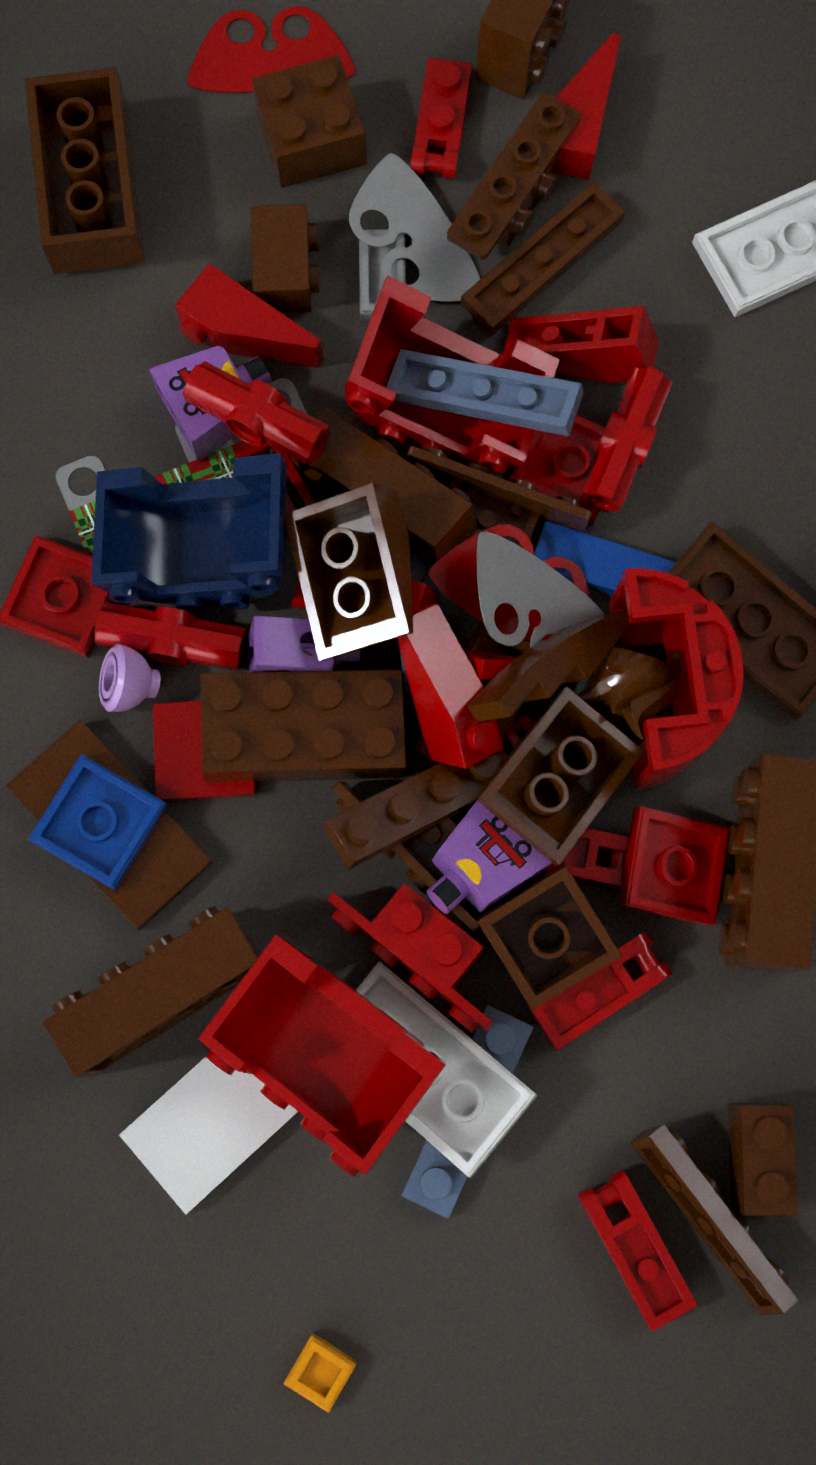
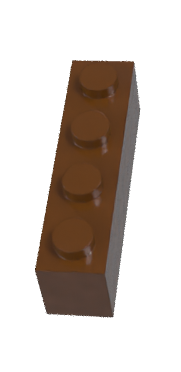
(351, 459)

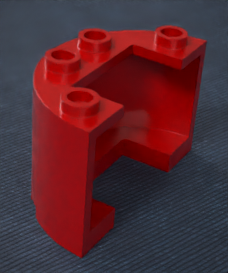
(400, 324)
(711, 673)
(322, 1053)

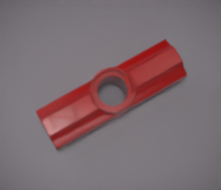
(256, 413)
(627, 439)
(171, 636)

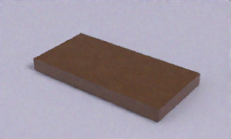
(767, 615)
(169, 856)

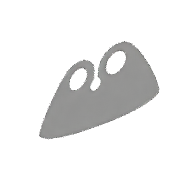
(411, 209)
(527, 583)

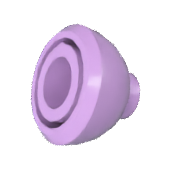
(126, 679)

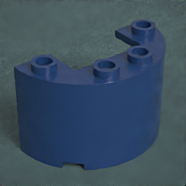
(192, 538)

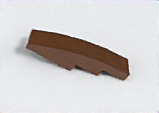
(557, 660)

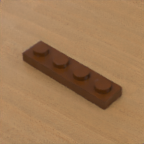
(542, 258)
(407, 809)
(722, 1231)

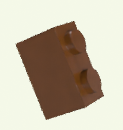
(282, 256)
(762, 1159)

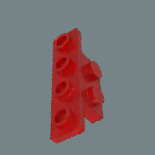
(424, 943)

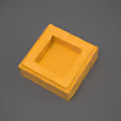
(320, 1372)

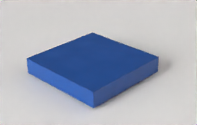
(98, 822)

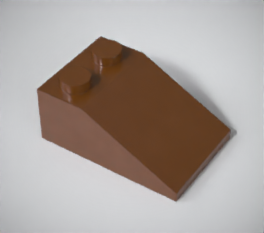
(353, 569)
(560, 775)

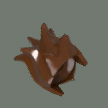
(632, 687)

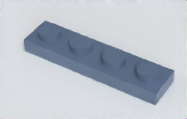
(486, 392)
(434, 1178)

